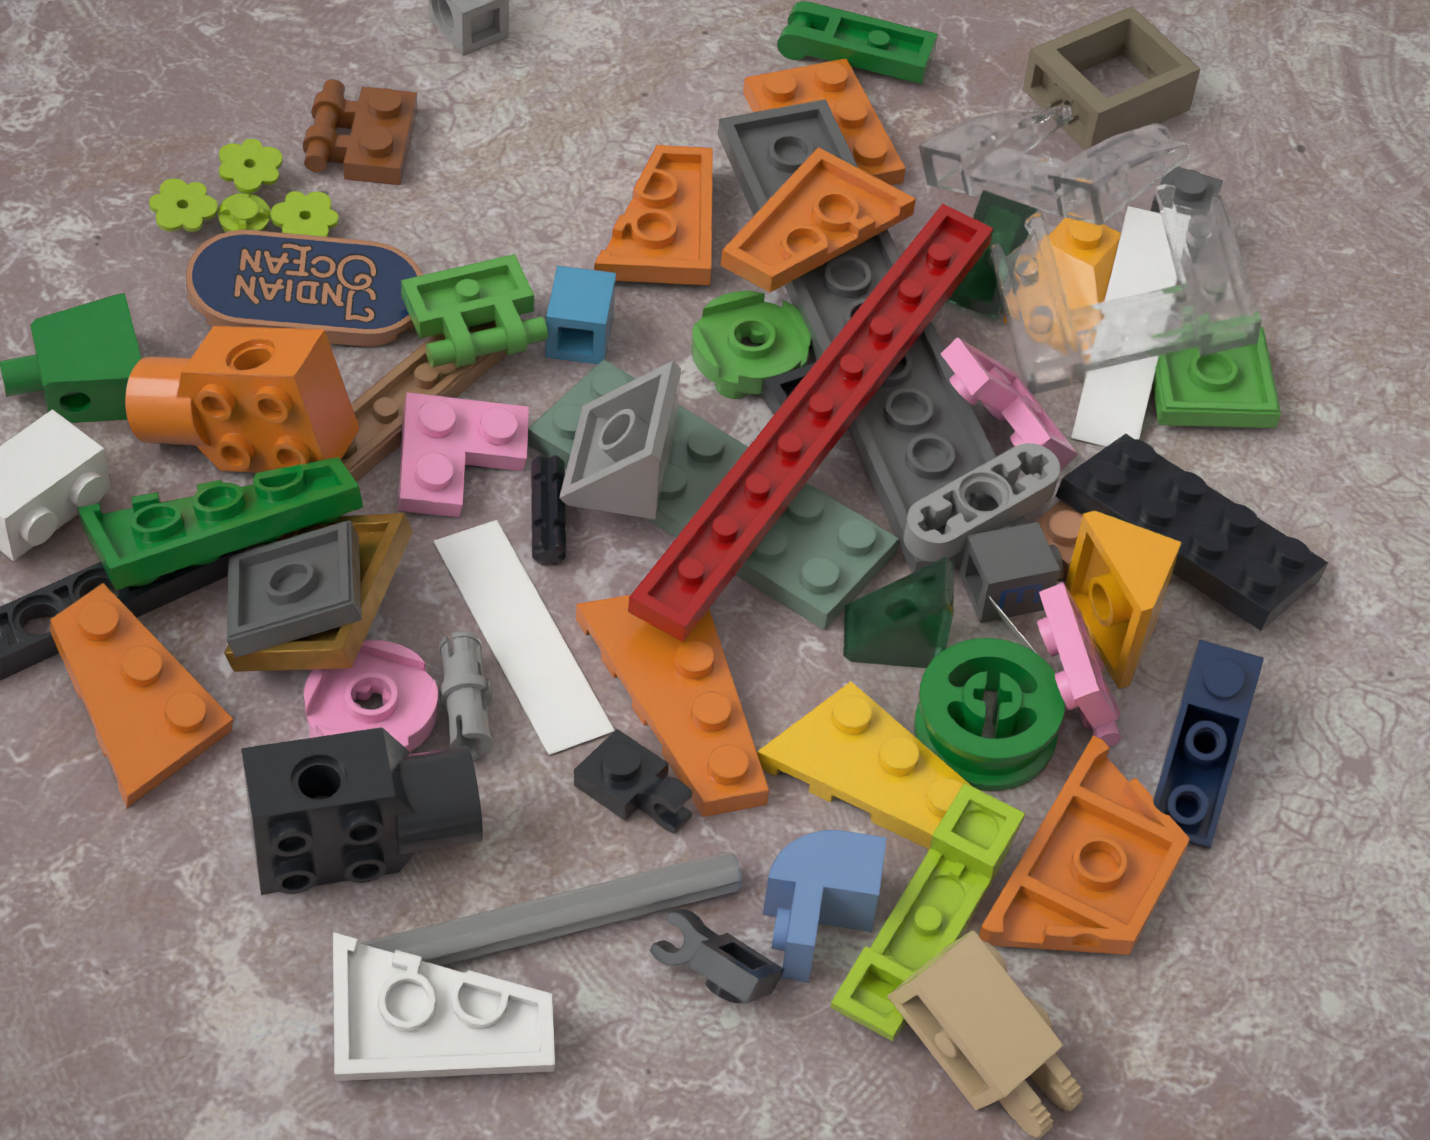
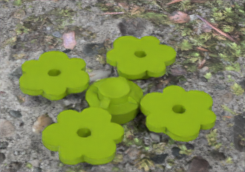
(249, 167)

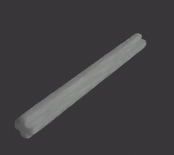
(568, 911)

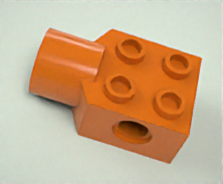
(246, 399)

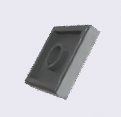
(293, 588)

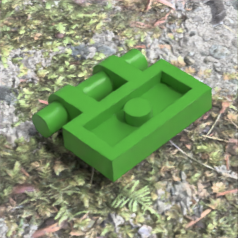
(470, 297)

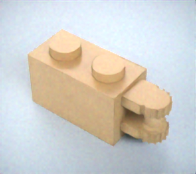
(987, 1033)

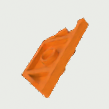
(1090, 866)

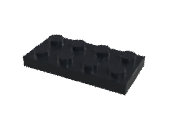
(1223, 543)

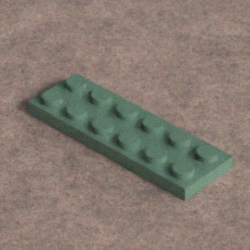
(811, 556)

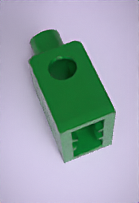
(79, 361)

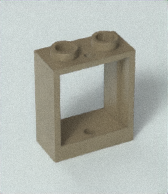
(1056, 79)

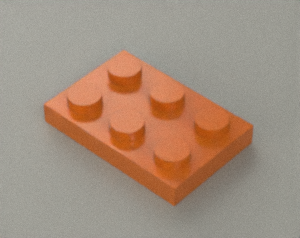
(847, 102)

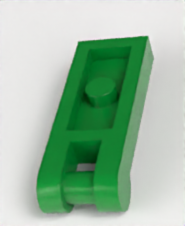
(861, 39)

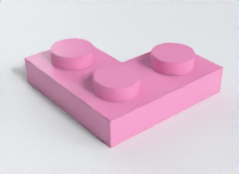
(1005, 397)
(445, 436)

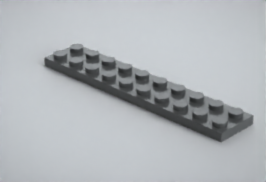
(916, 425)

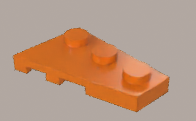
(813, 219)
(667, 223)

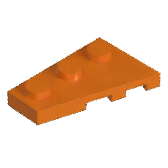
(138, 696)

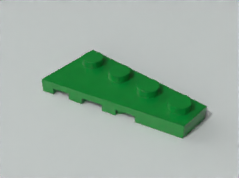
(220, 518)

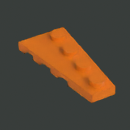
(685, 700)

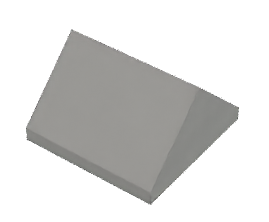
(625, 446)

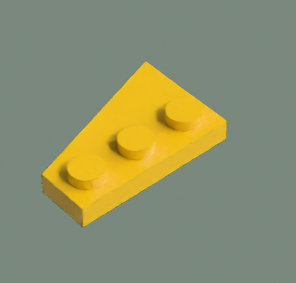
(868, 760)

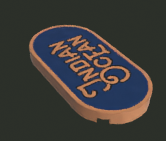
(302, 284)

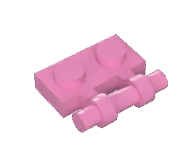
(1082, 678)

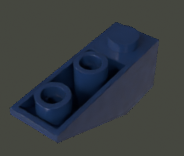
(1206, 738)

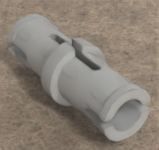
(466, 693)

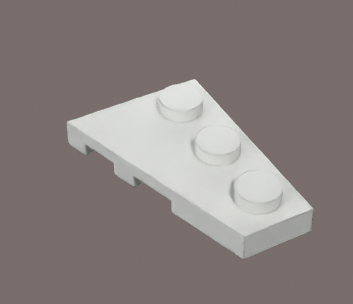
(430, 1020)

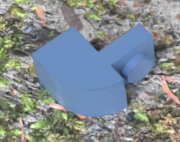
(825, 881)

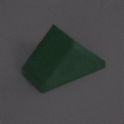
(980, 287)
(904, 620)

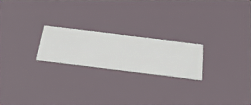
(1118, 395)
(523, 637)

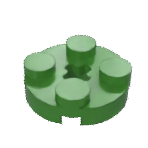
(742, 368)

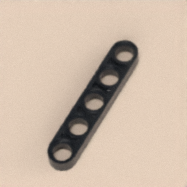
(22, 649)

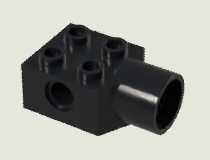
(354, 807)

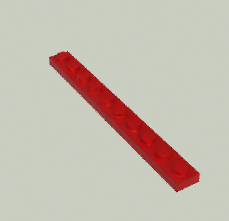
(808, 425)

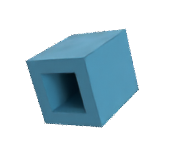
(580, 315)

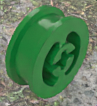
(1024, 712)

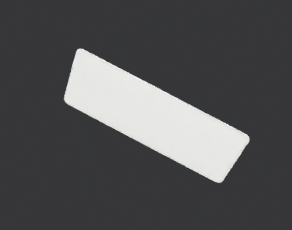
(1012, 627)

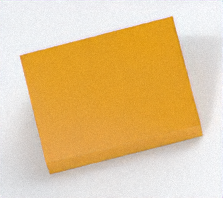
(1120, 587)

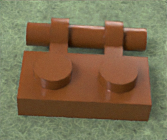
(378, 137)

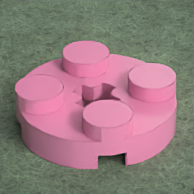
(379, 668)

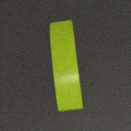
(933, 908)

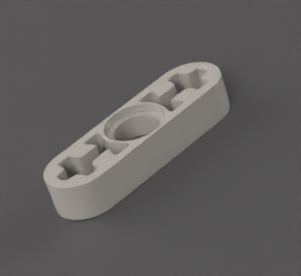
(991, 478)

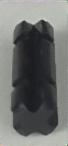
(548, 510)

